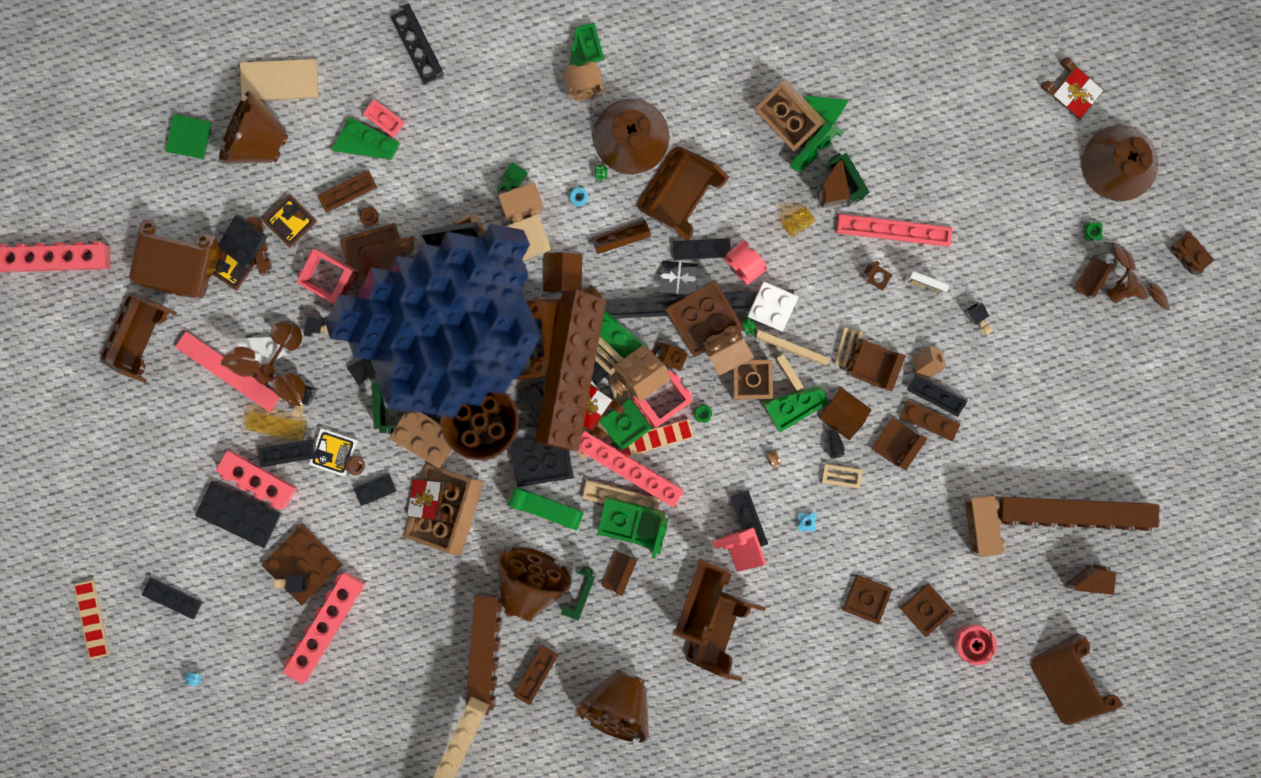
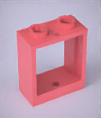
(343, 285)
(650, 415)

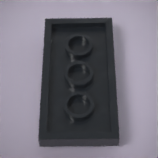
(238, 514)

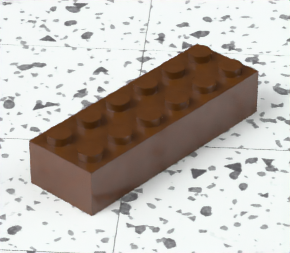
(483, 649)

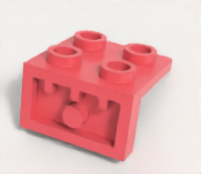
(743, 549)

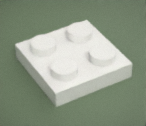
(772, 306)

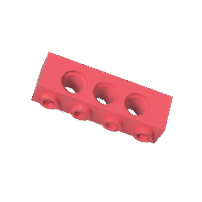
(227, 469)

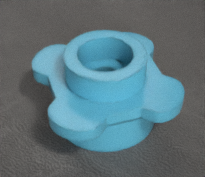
(803, 518)

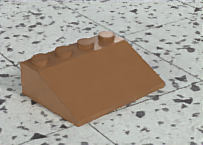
(461, 504)

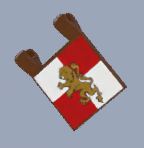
(1076, 91)
(596, 408)
(427, 498)

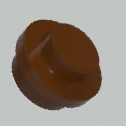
(369, 216)

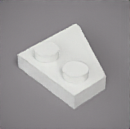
(263, 347)

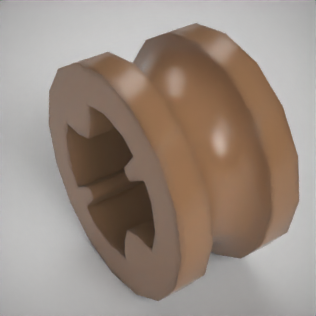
(618, 386)
(774, 459)

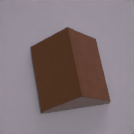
(562, 272)
(845, 413)

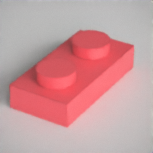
(383, 118)

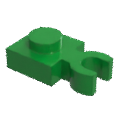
(513, 177)

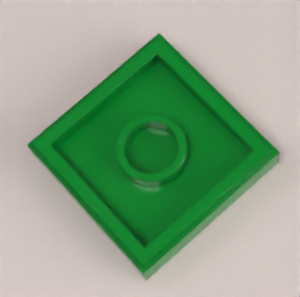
(188, 137)
(625, 427)

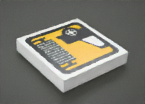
(926, 283)
(333, 451)

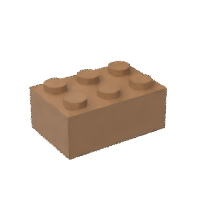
(789, 115)
(422, 437)
(984, 525)

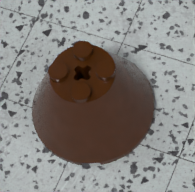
(252, 134)
(634, 151)
(1120, 163)
(483, 442)
(530, 581)
(618, 707)

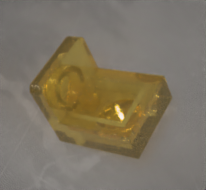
(798, 221)

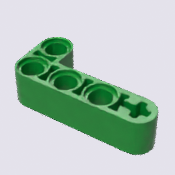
(544, 508)

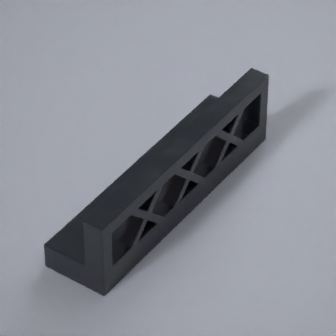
(423, 40)

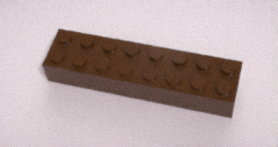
(570, 370)
(1080, 512)

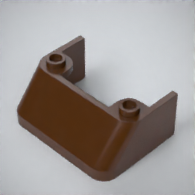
(547, 311)
(131, 334)
(701, 601)
(712, 653)

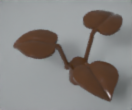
(1134, 286)
(243, 363)

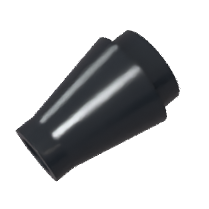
(835, 446)

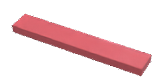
(894, 230)
(212, 361)

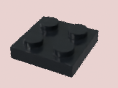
(242, 241)

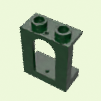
(852, 176)
(379, 410)
(575, 612)

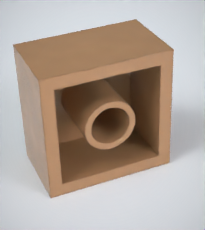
(521, 202)
(728, 349)
(642, 372)
(753, 380)

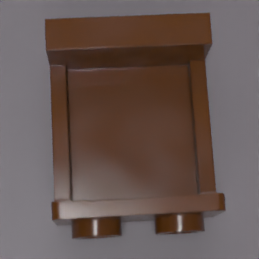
(874, 364)

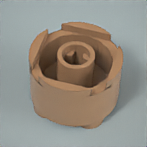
(583, 81)

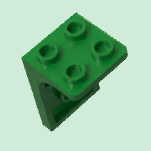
(634, 524)

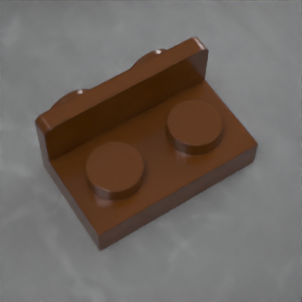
(1192, 254)

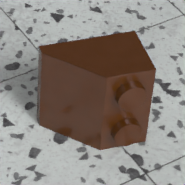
(834, 189)
(1094, 580)

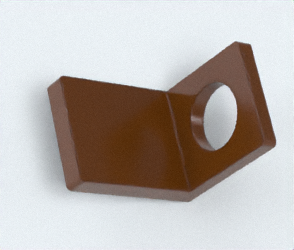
(870, 272)
(670, 355)

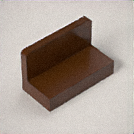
(1093, 277)
(619, 573)

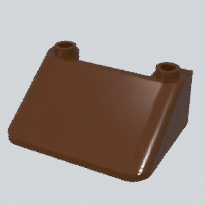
(679, 188)
(383, 254)
(171, 263)
(1069, 683)

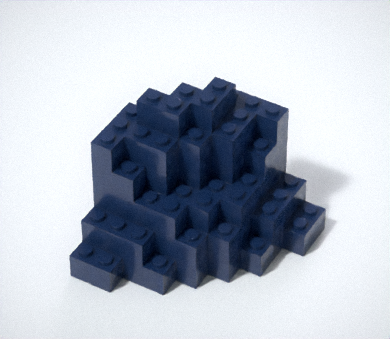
(443, 322)

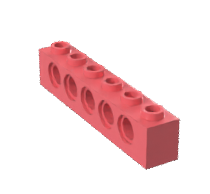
(99, 260)
(629, 468)
(293, 667)

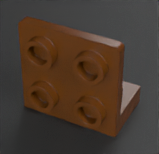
(898, 444)

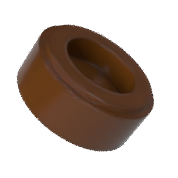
(354, 465)

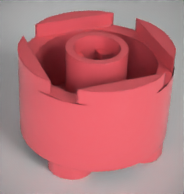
(745, 262)
(983, 650)

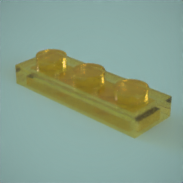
(276, 426)

